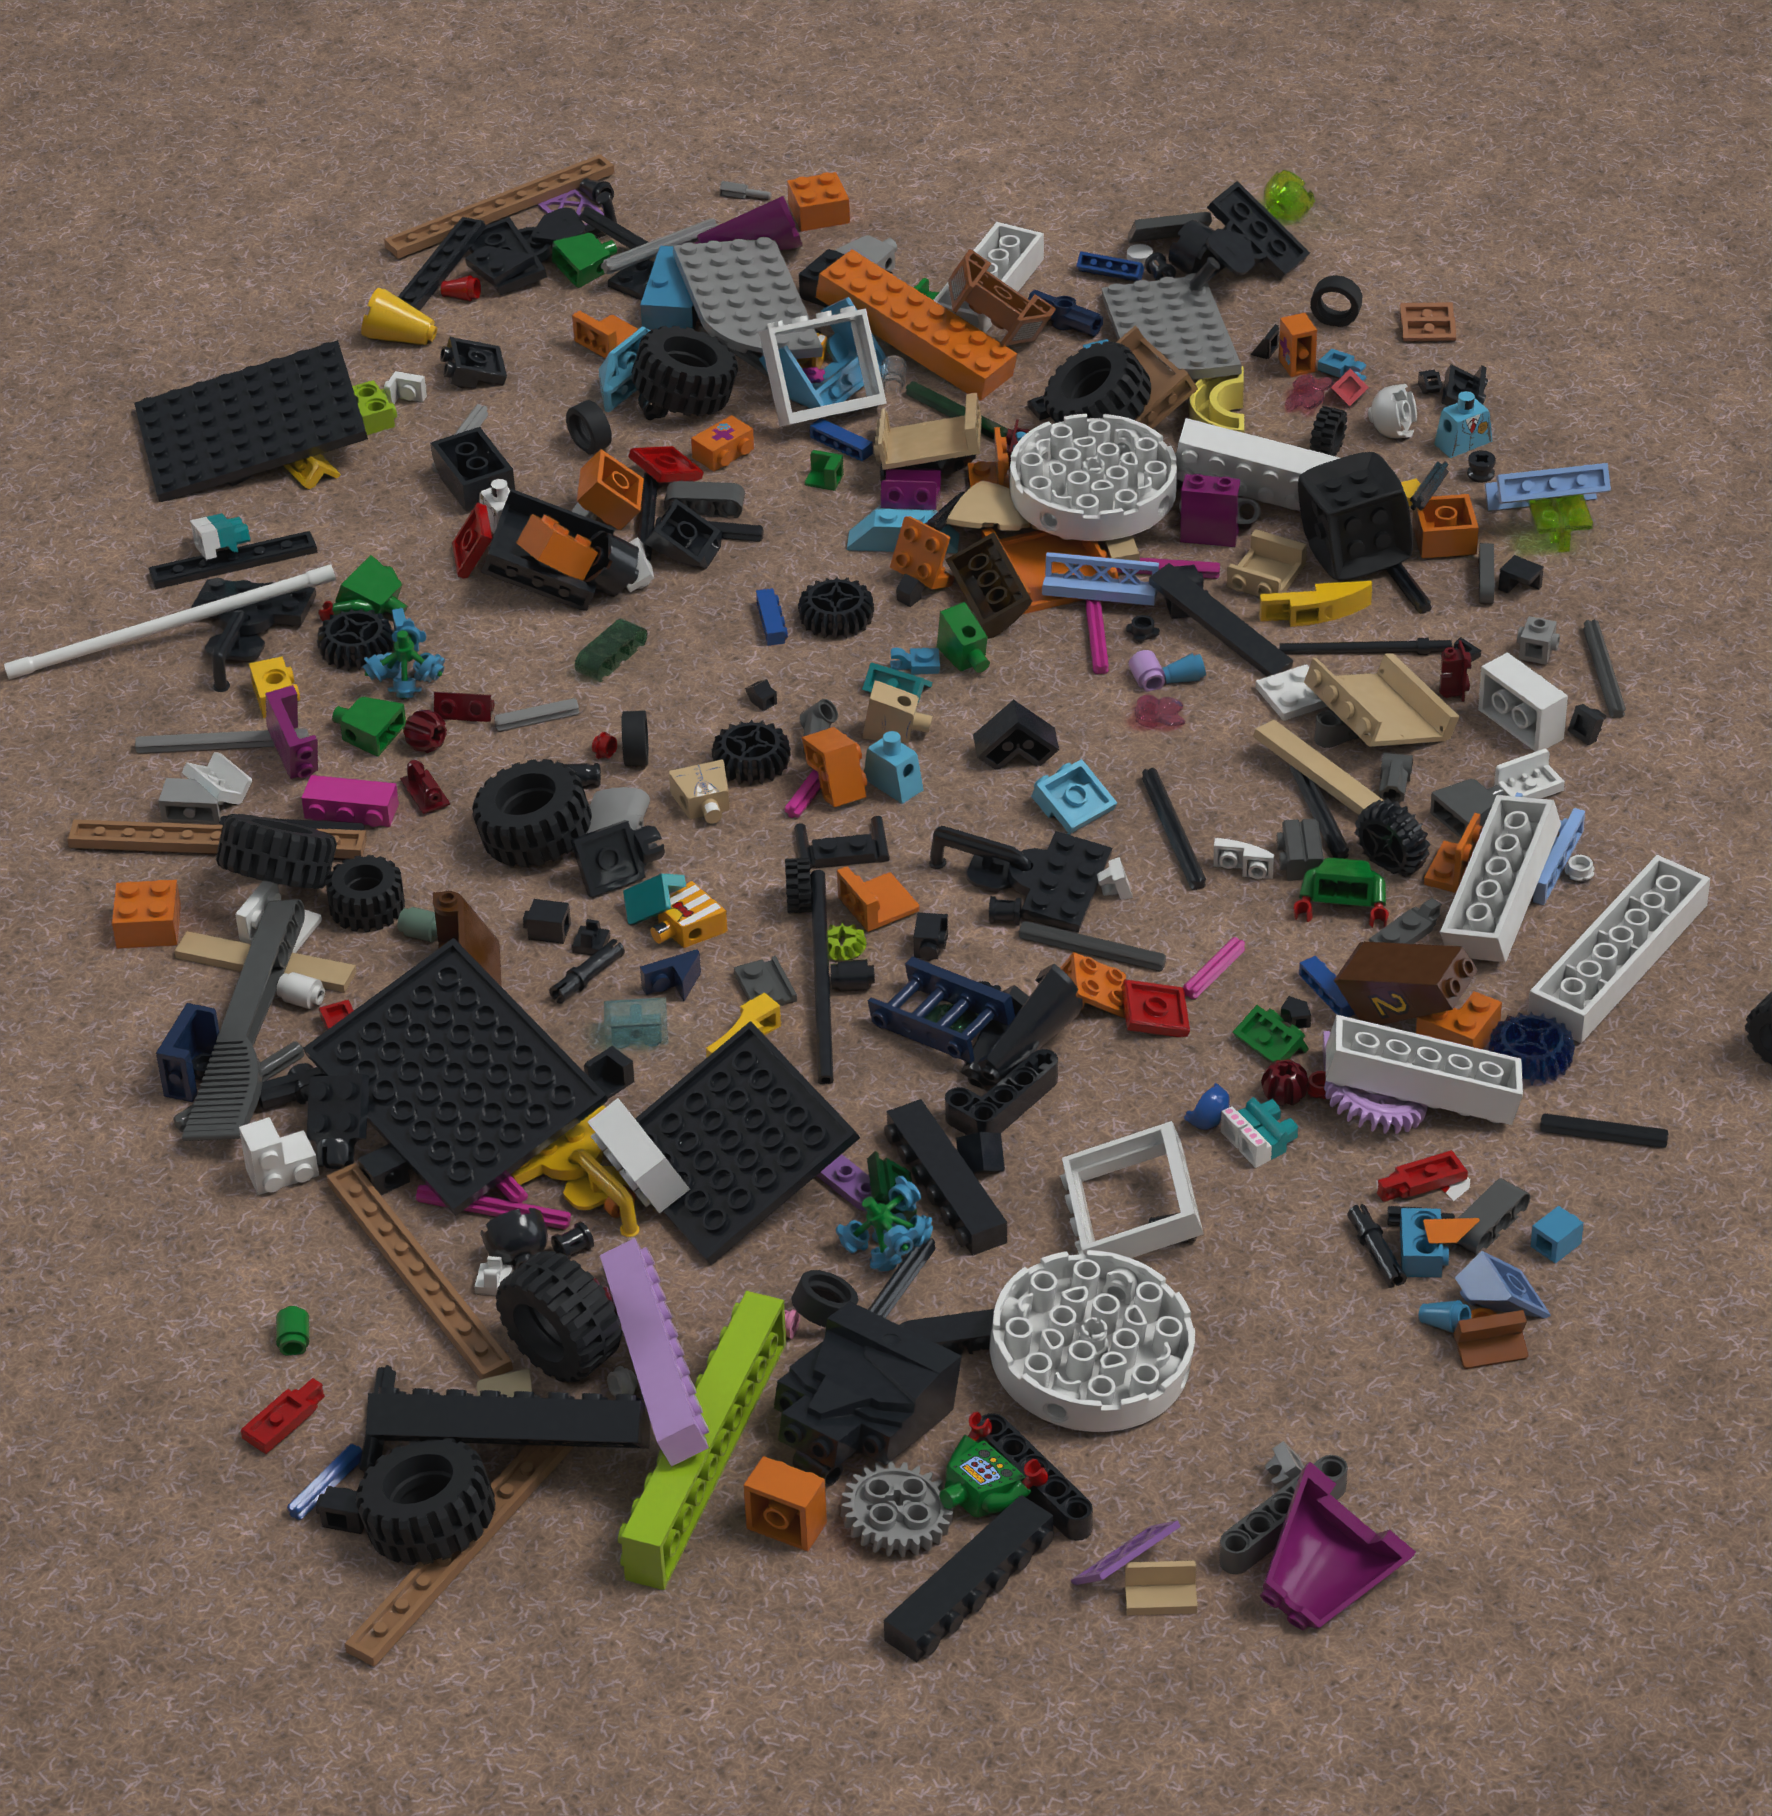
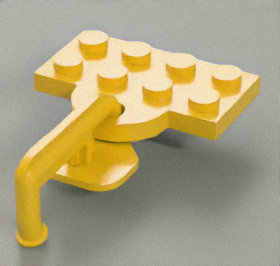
(589, 1183)

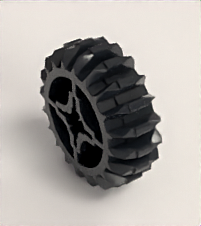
(836, 607)
(353, 636)
(752, 751)
(1392, 837)

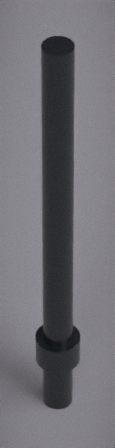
(1421, 646)

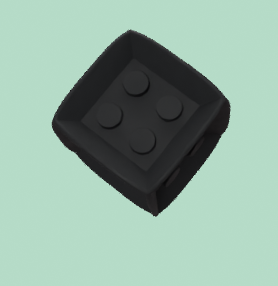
(1355, 515)

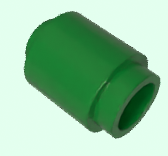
(292, 1330)

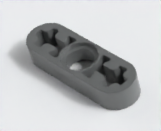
(1486, 573)

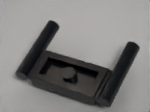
(845, 849)

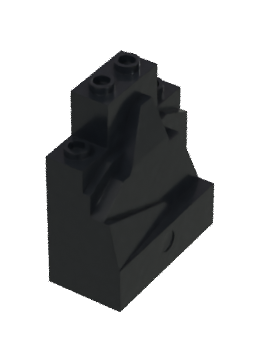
(865, 1389)

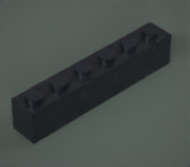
(946, 1177)
(969, 1579)

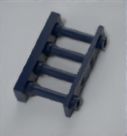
(942, 986)

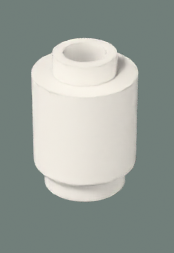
(300, 990)

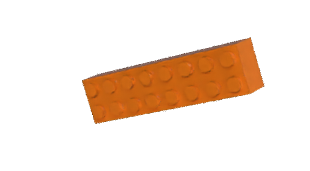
(918, 325)

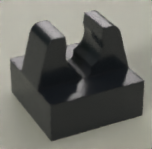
(1586, 723)
(590, 938)

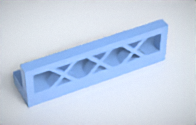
(1099, 588)

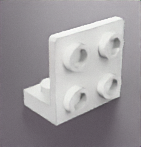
(252, 910)

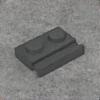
(765, 977)

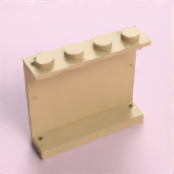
(929, 440)
(1384, 705)

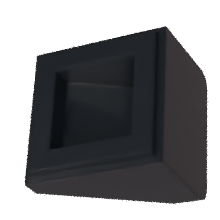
(1268, 344)

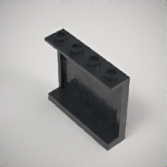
(516, 566)

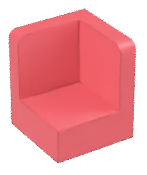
(1349, 387)

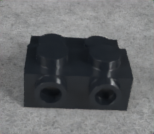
(472, 361)

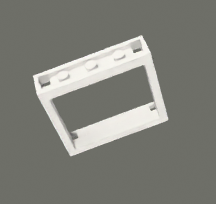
(866, 356)
(1119, 1155)

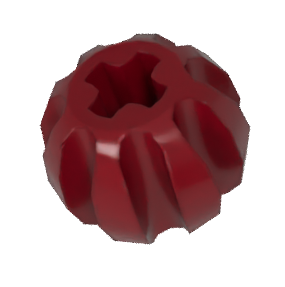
(425, 731)
(1285, 1082)

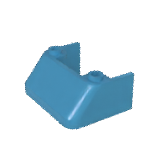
(841, 376)

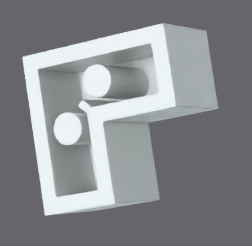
(275, 1160)

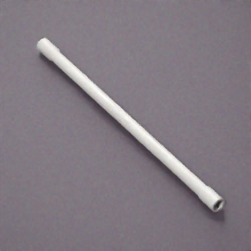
(30, 664)

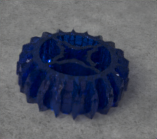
(1532, 1040)

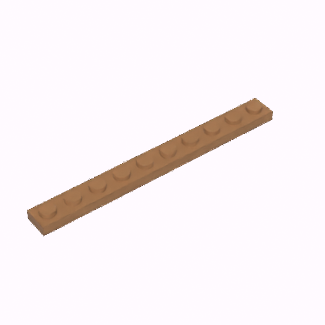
(500, 205)
(180, 837)
(419, 1272)
(428, 1581)

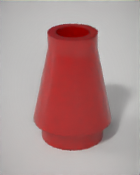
(462, 288)

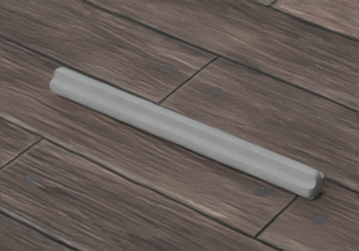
(651, 248)
(208, 741)

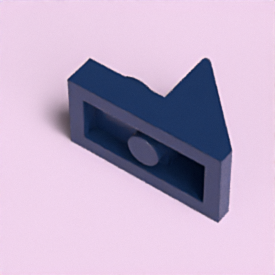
(675, 971)

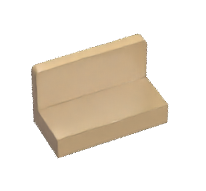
(1160, 1588)

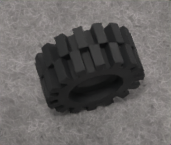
(1328, 430)
(798, 885)

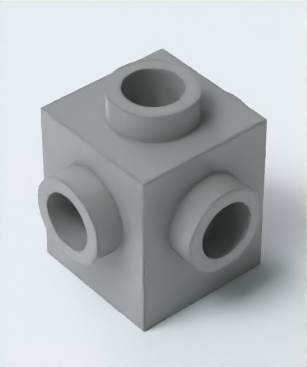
(1537, 640)

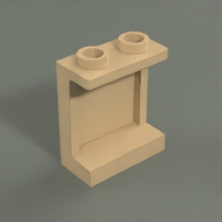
(1268, 565)

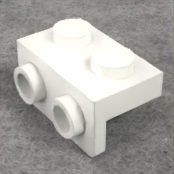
(1529, 776)
(220, 779)

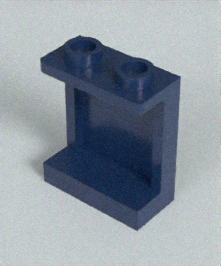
(190, 1035)

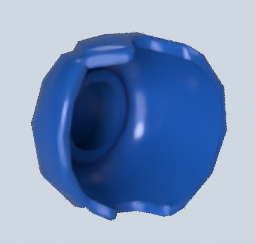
(1208, 1109)

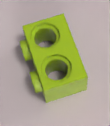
(374, 407)

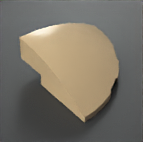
(985, 505)

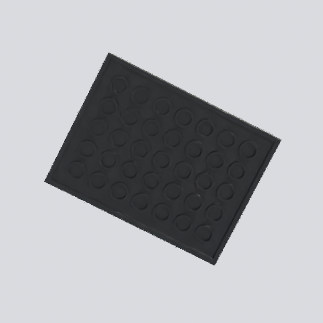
(249, 421)
(457, 1075)

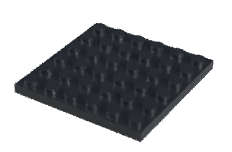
(742, 1139)

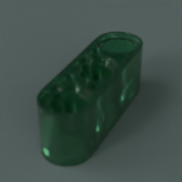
(610, 648)

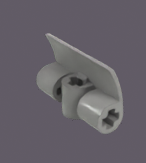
(616, 805)

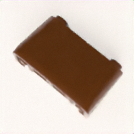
(459, 921)

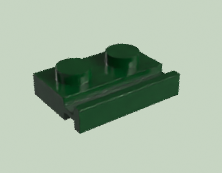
(882, 1178)

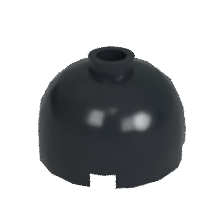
(515, 1236)

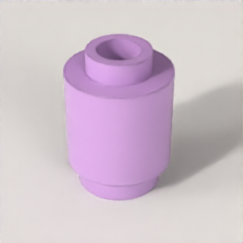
(1147, 670)

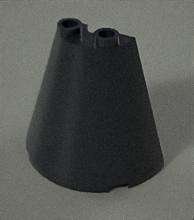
(1035, 1023)

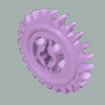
(1375, 1107)

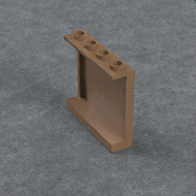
(1168, 383)

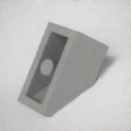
(187, 802)

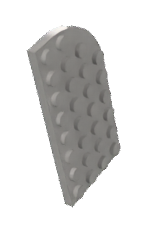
(741, 290)
(1176, 322)

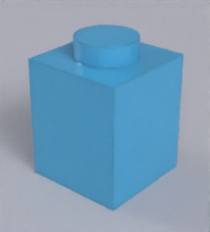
(1557, 1234)

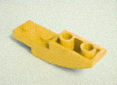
(1324, 604)

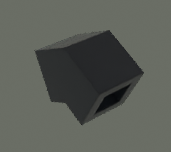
(1432, 386)
(909, 590)
(762, 694)
(1296, 1012)

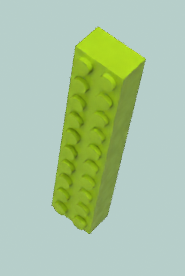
(728, 1394)

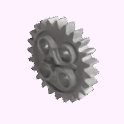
(895, 1509)

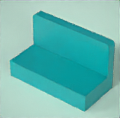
(895, 678)
(651, 896)

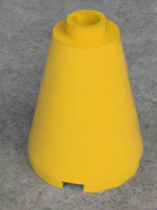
(396, 320)

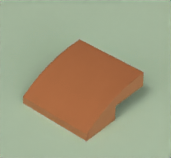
(1427, 321)

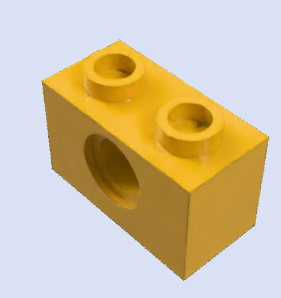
(270, 676)

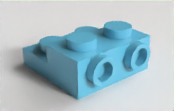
(1073, 796)

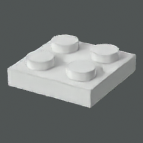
(1289, 693)

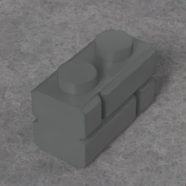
(1300, 847)

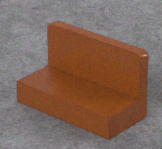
(1491, 1339)

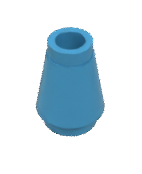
(1185, 669)
(1444, 1314)

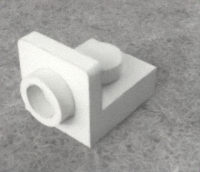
(406, 387)

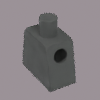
(1460, 801)

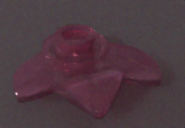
(1308, 392)
(1153, 711)

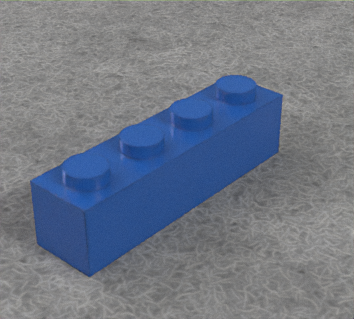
(1110, 266)
(841, 439)
(771, 617)
(1322, 982)

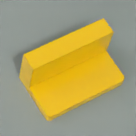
(311, 470)

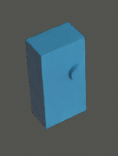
(666, 295)

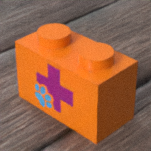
(1297, 344)
(722, 443)

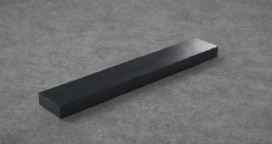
(442, 262)
(230, 561)
(1220, 621)

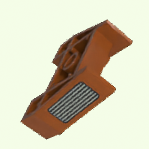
(997, 300)

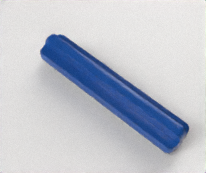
(330, 1476)

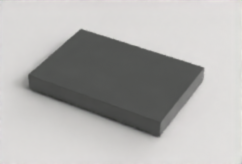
(1164, 227)

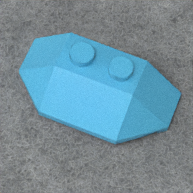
(616, 371)
(882, 528)

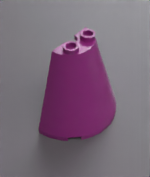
(768, 220)
(1326, 1555)

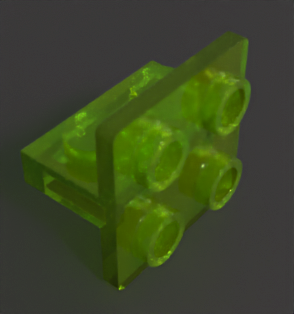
(1560, 517)

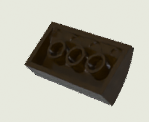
(990, 584)

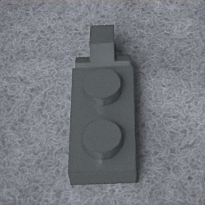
(1411, 925)

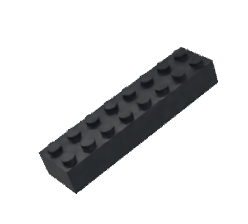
(509, 1420)

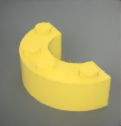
(1215, 400)

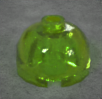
(1287, 197)

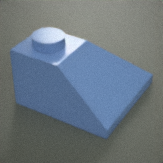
(1499, 1287)

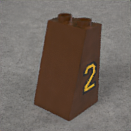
(1404, 980)

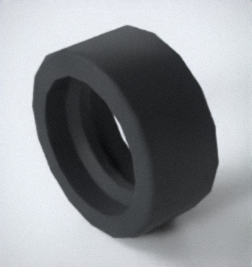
(1339, 285)
(588, 427)
(635, 738)
(821, 1295)

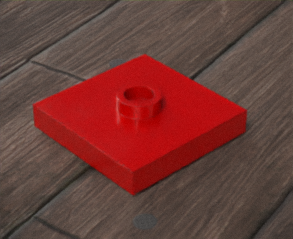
(665, 464)
(472, 540)
(1155, 1008)

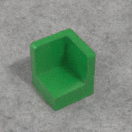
(825, 470)

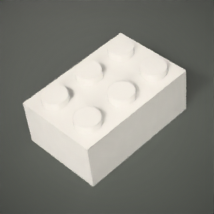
(1522, 702)
(638, 1156)

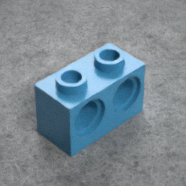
(1417, 1254)

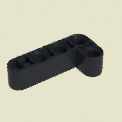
(1004, 1101)

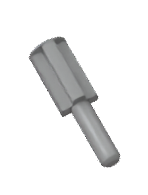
(740, 191)

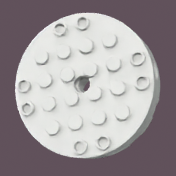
(1093, 477)
(1092, 1341)

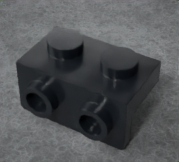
(1459, 381)

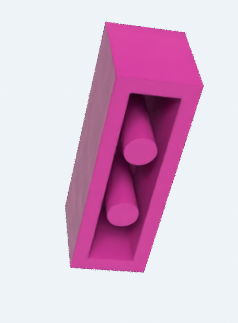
(350, 800)

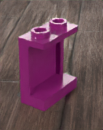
(911, 488)
(1209, 510)
(297, 754)

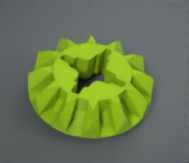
(852, 947)

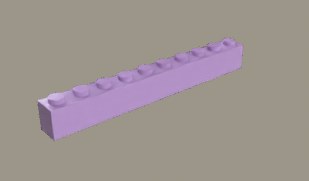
(655, 1351)

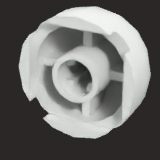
(1391, 409)

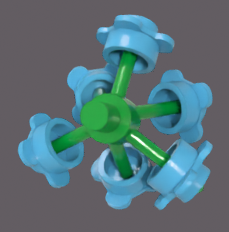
(395, 664)
(892, 1230)

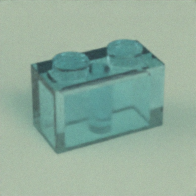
(636, 1022)

